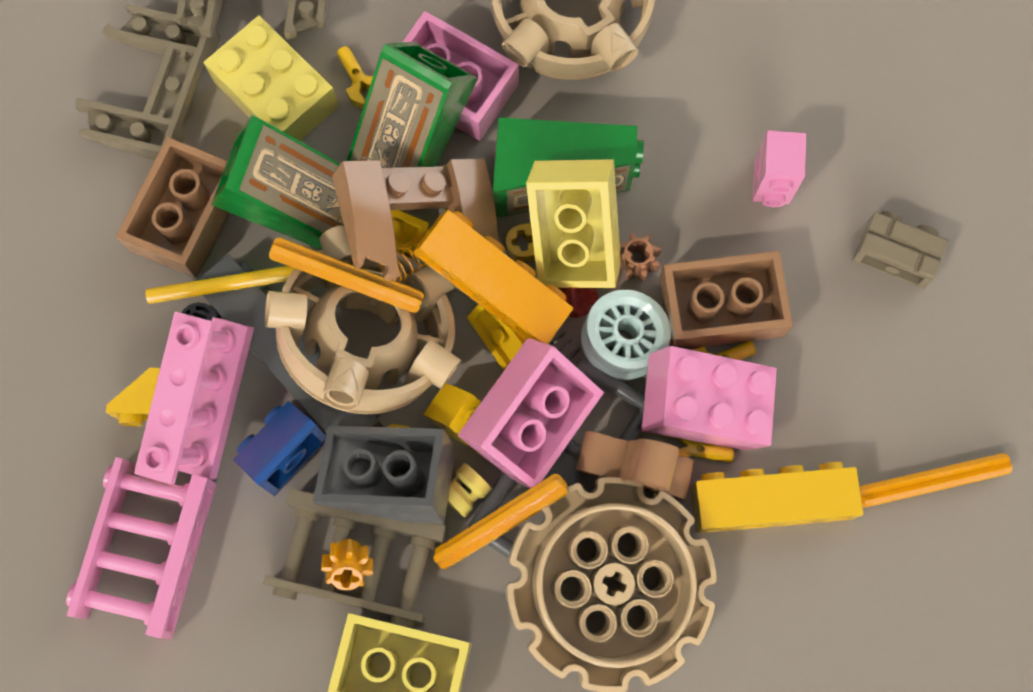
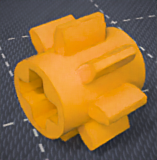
(347, 564)

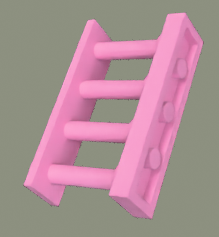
(194, 398)
(171, 576)

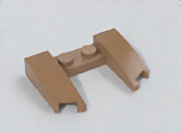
(370, 193)

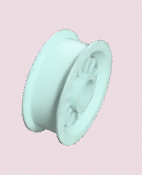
(604, 324)

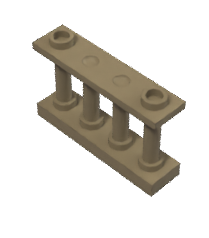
(423, 538)

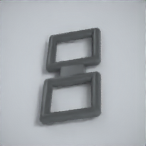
(567, 461)

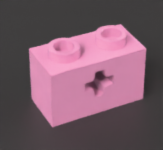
(779, 168)

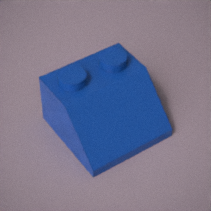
(279, 448)

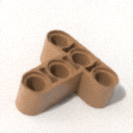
(637, 461)

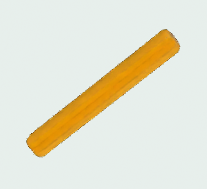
(346, 275)
(935, 479)
(500, 521)

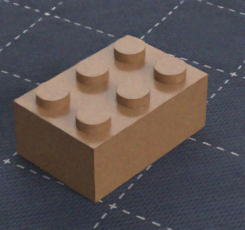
(174, 211)
(726, 300)

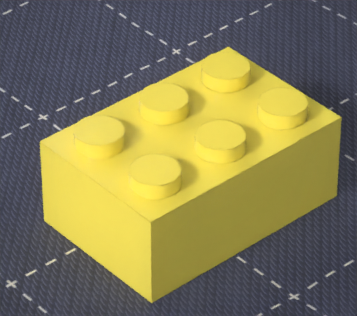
(271, 80)
(574, 223)
(396, 659)

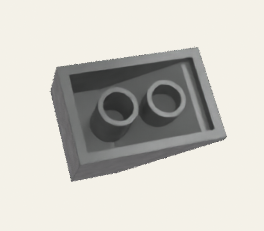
(386, 472)

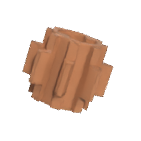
(641, 246)

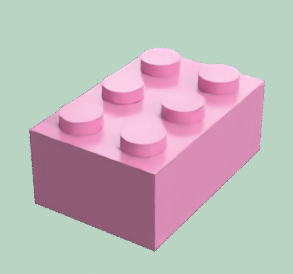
(495, 73)
(709, 399)
(531, 413)

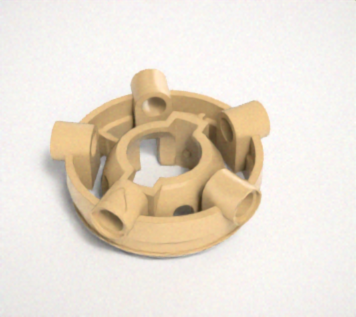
(594, 49)
(350, 380)

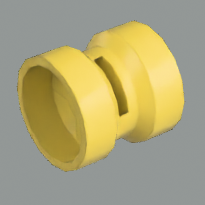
(459, 498)

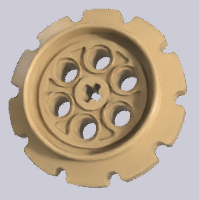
(673, 610)

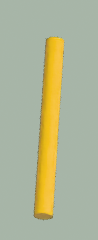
(218, 284)

